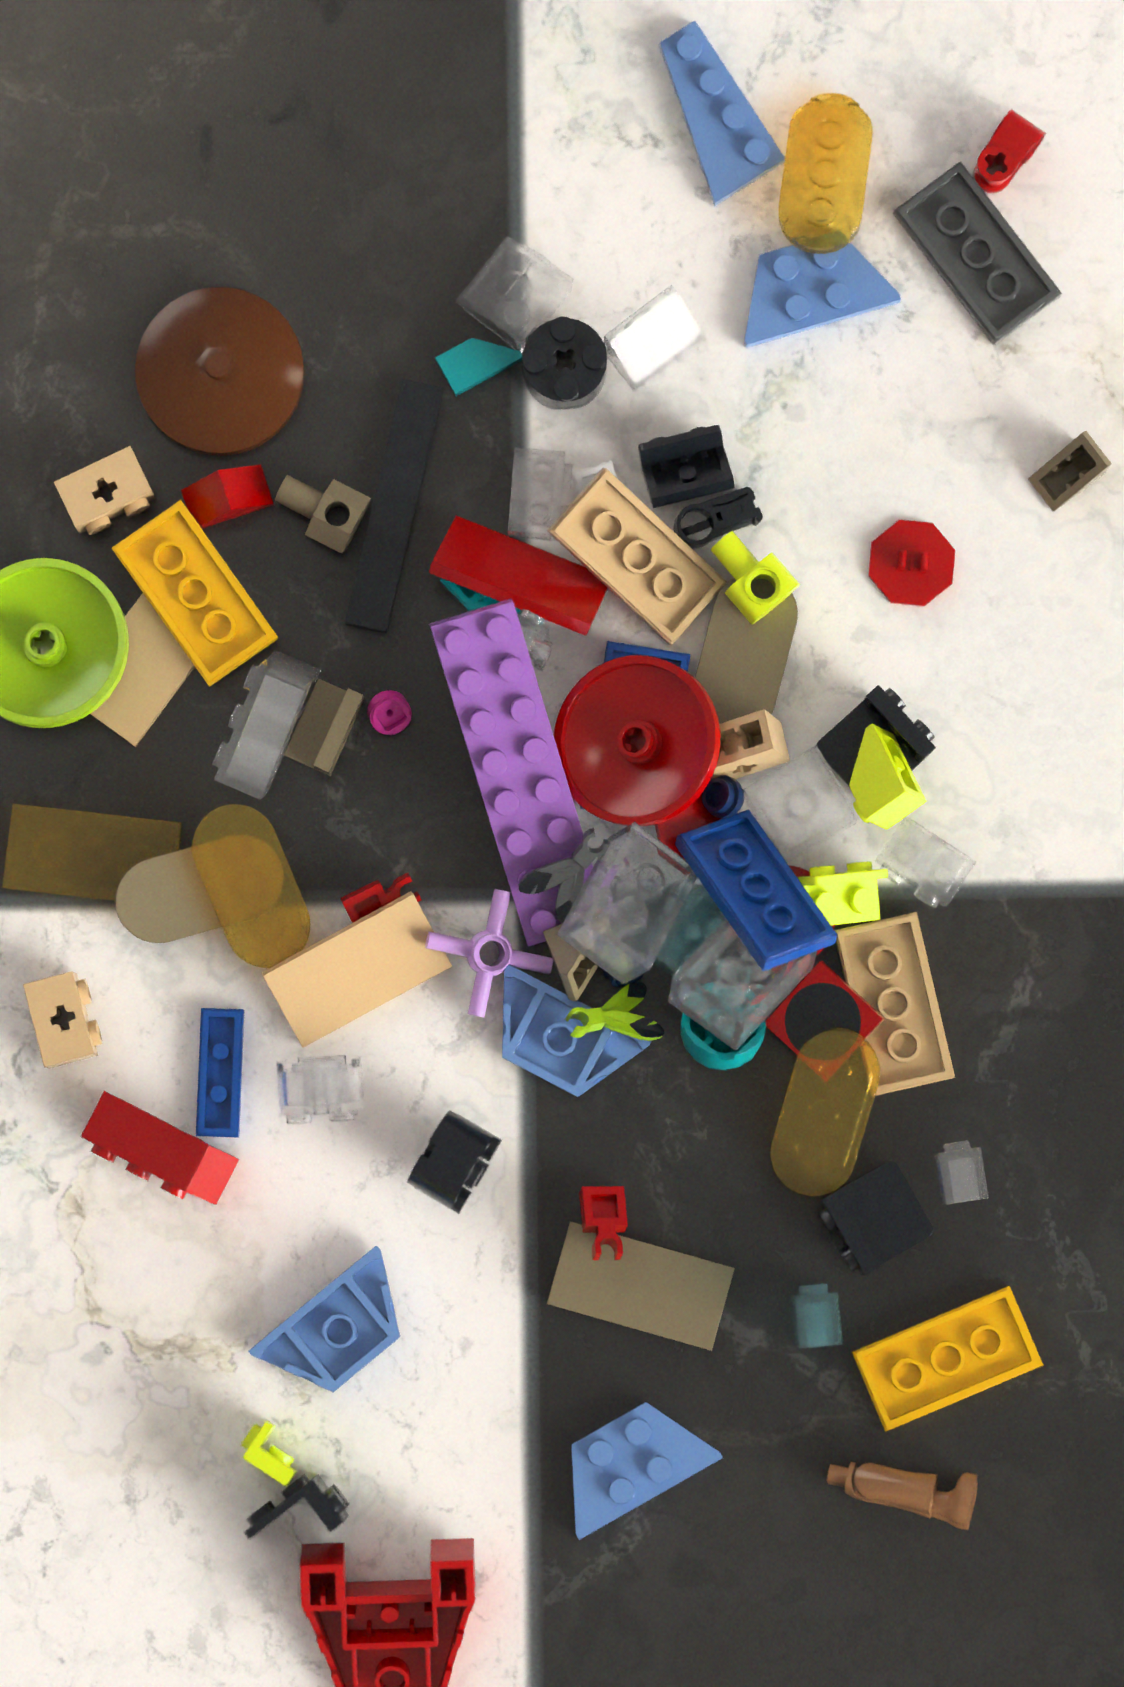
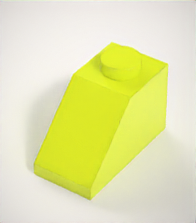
(883, 780)

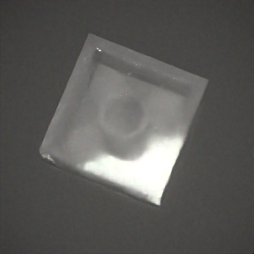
(800, 804)

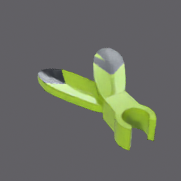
(617, 1017)

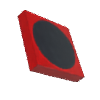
(821, 1004)

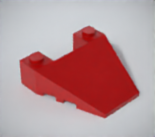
(389, 1629)

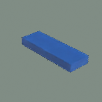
(220, 1072)

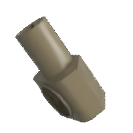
(317, 504)

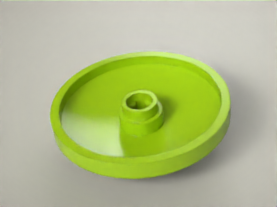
(58, 643)

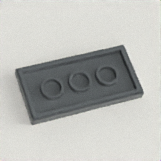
(977, 253)

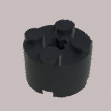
(563, 340)
(454, 1161)

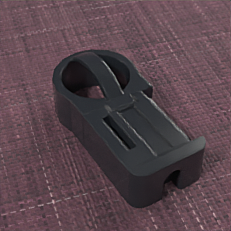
(723, 515)

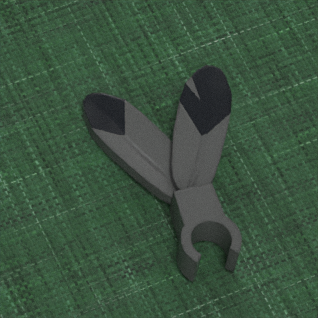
(566, 873)

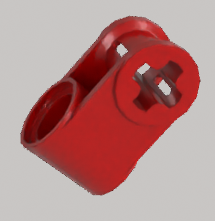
(1009, 148)

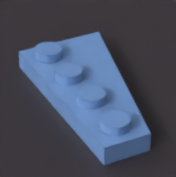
(723, 126)

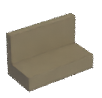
(324, 726)

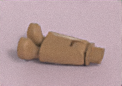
(908, 1491)

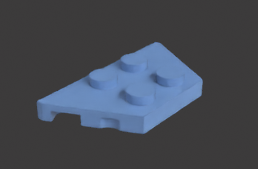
(812, 290)
(541, 1040)
(336, 1328)
(631, 1464)

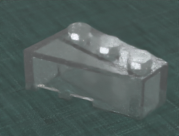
(264, 723)

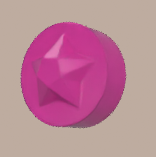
(389, 712)

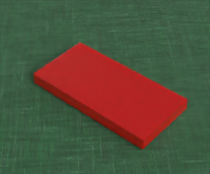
(515, 570)

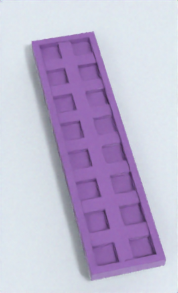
(510, 751)

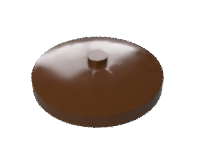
(219, 371)

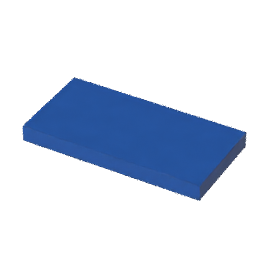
(756, 890)

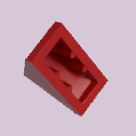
(227, 495)

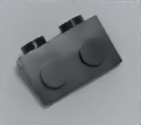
(685, 466)

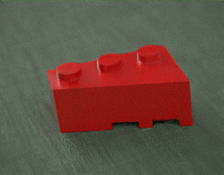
(158, 1149)

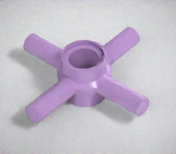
(471, 949)

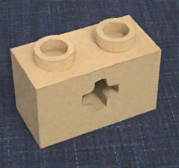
(83, 487)
(750, 745)
(55, 1043)

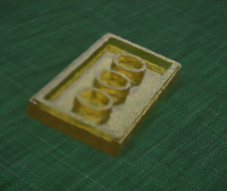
(80, 850)

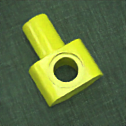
(746, 570)

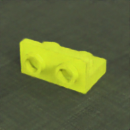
(845, 895)
(272, 1462)

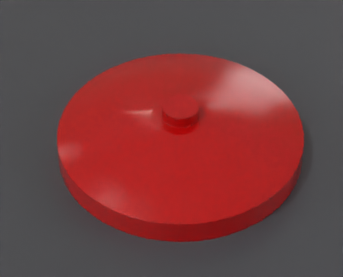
(637, 740)

